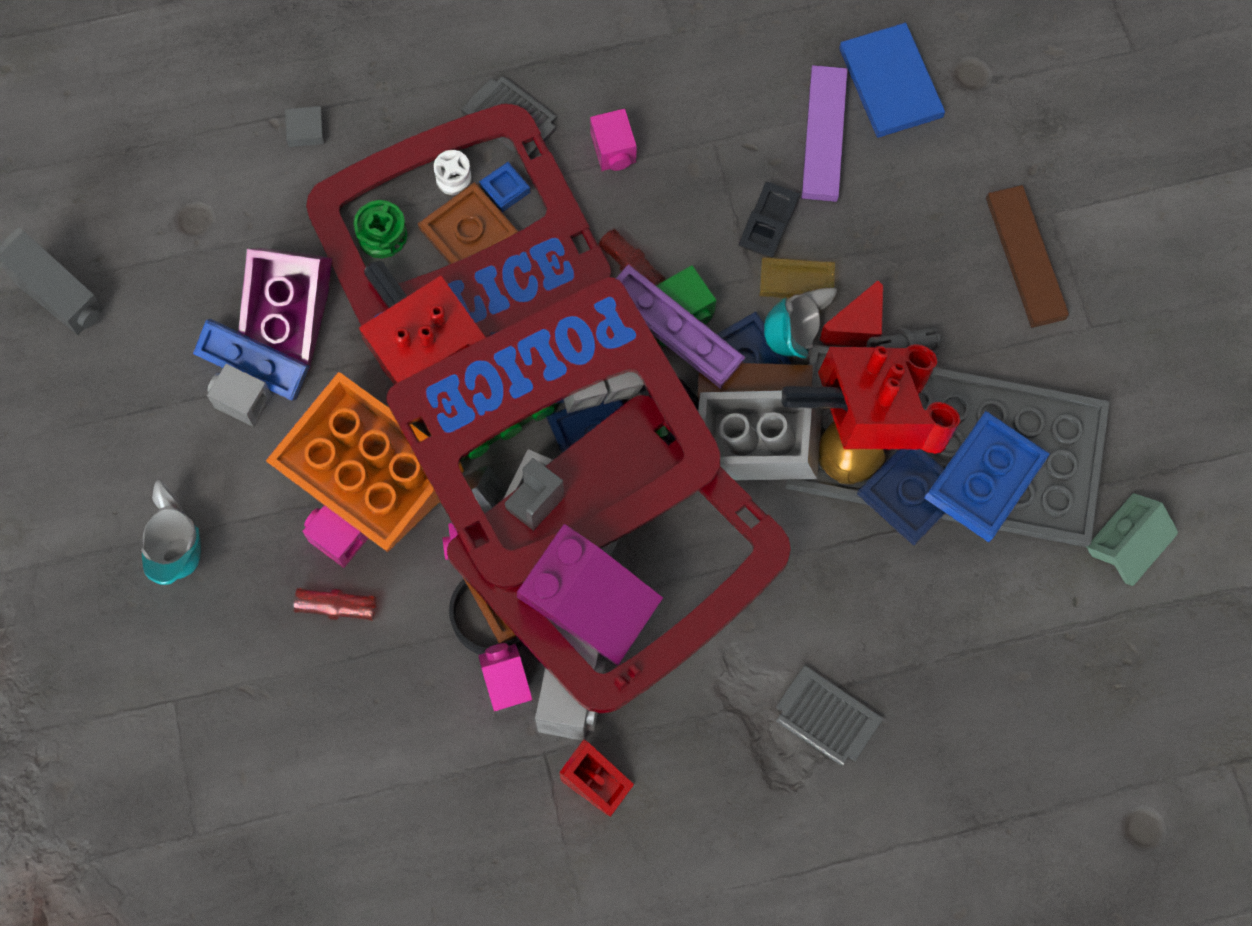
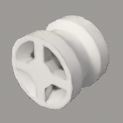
(452, 163)

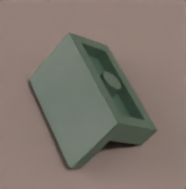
(1134, 537)

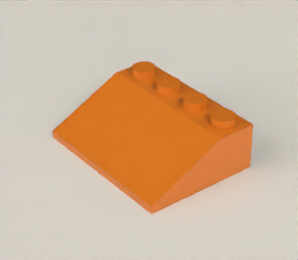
(357, 463)

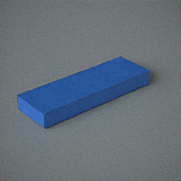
(227, 346)

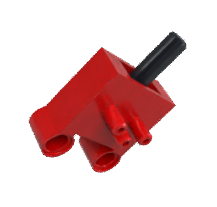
(416, 327)
(878, 399)

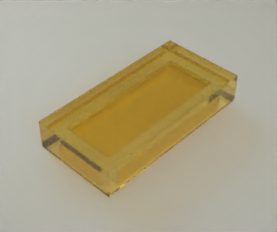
(794, 277)

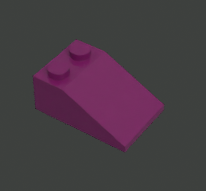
(284, 300)
(589, 594)

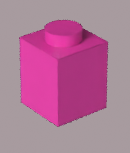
(613, 140)
(333, 535)
(504, 676)

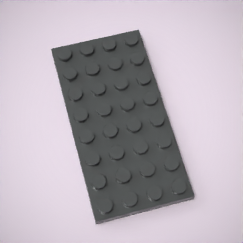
(1066, 425)

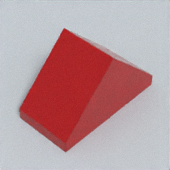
(856, 321)
(595, 778)

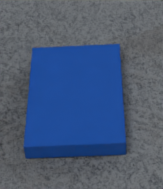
(891, 80)
(987, 476)

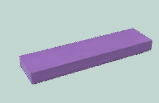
(824, 133)
(681, 329)

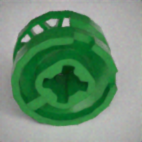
(379, 228)

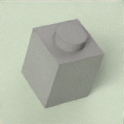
(238, 394)

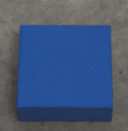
(504, 187)

